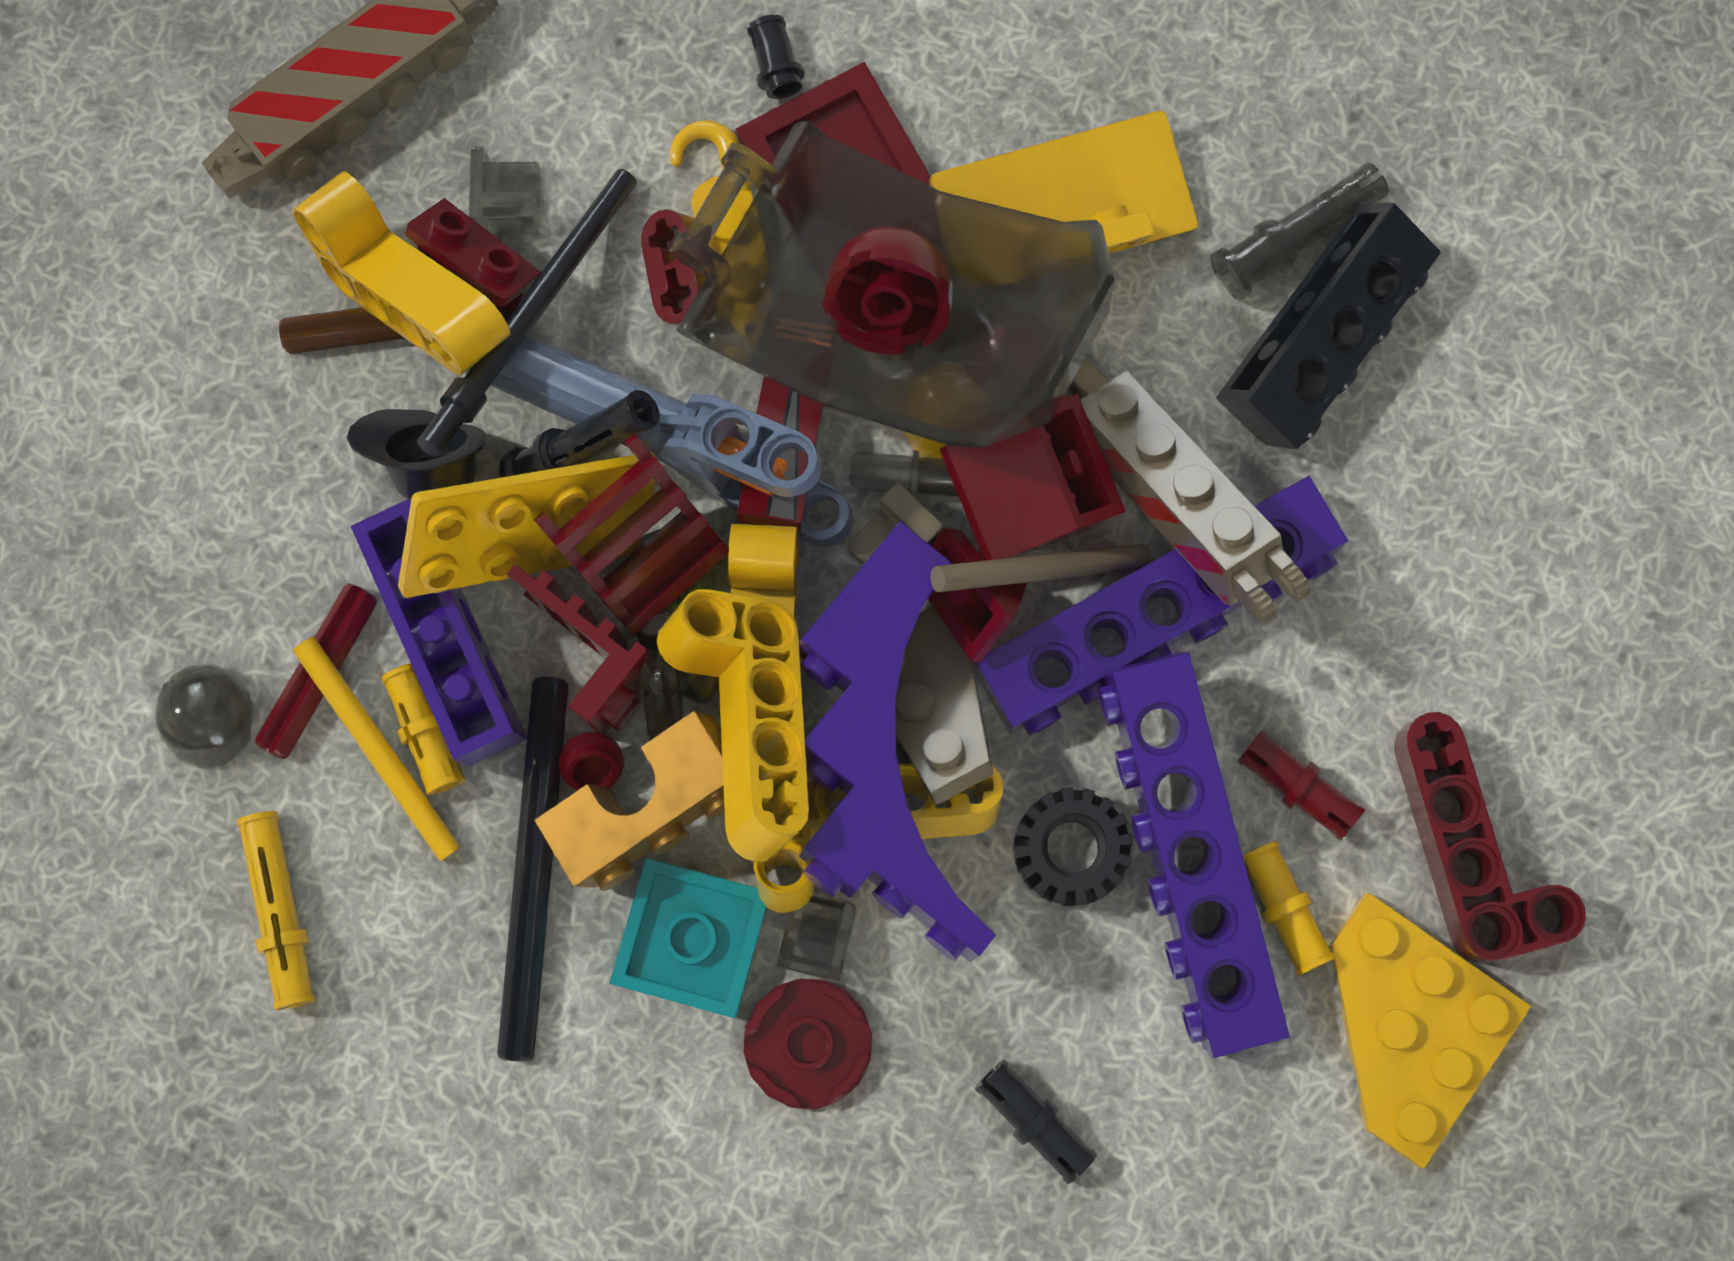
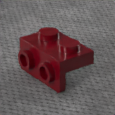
(472, 254)

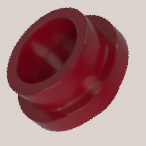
(591, 760)

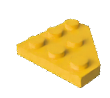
(1415, 1026)

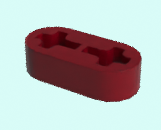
(666, 274)

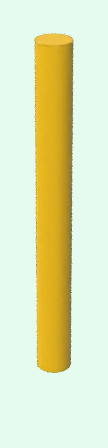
(376, 748)

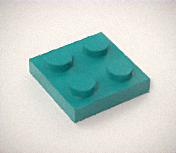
(690, 938)

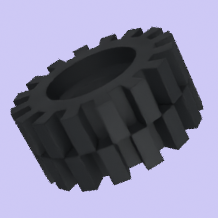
(1112, 847)

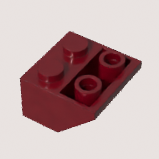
(1035, 485)

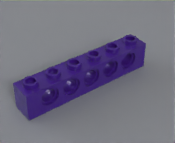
(1007, 672)
(1252, 1010)

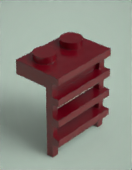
(659, 567)
(611, 691)

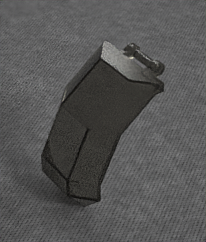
(1018, 318)

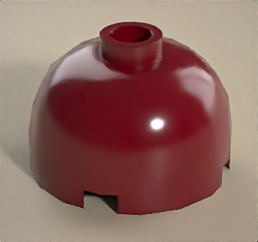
(889, 290)

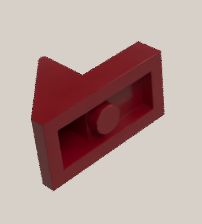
(975, 614)

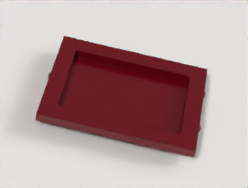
(846, 110)

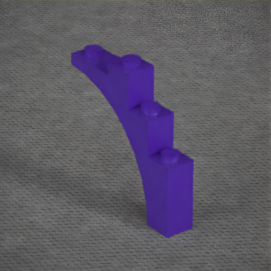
(853, 747)

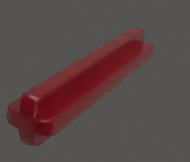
(301, 694)

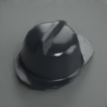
(392, 439)

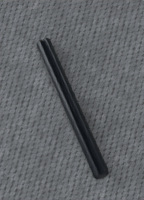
(532, 872)

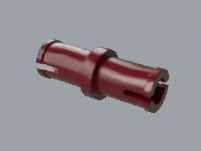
(1301, 785)

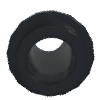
(778, 70)

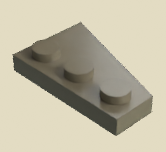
(940, 711)

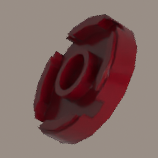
(846, 1047)

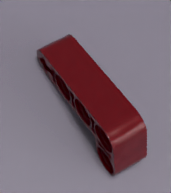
(1473, 835)

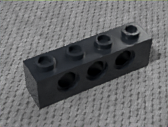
(1262, 388)

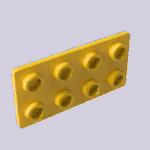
(1112, 174)
(487, 526)

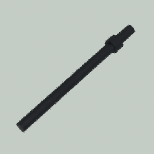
(467, 395)

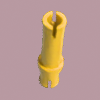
(292, 985)

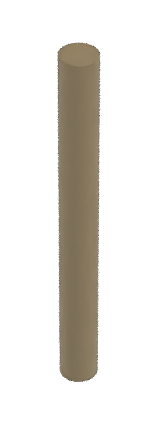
(1039, 567)

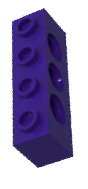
(442, 648)

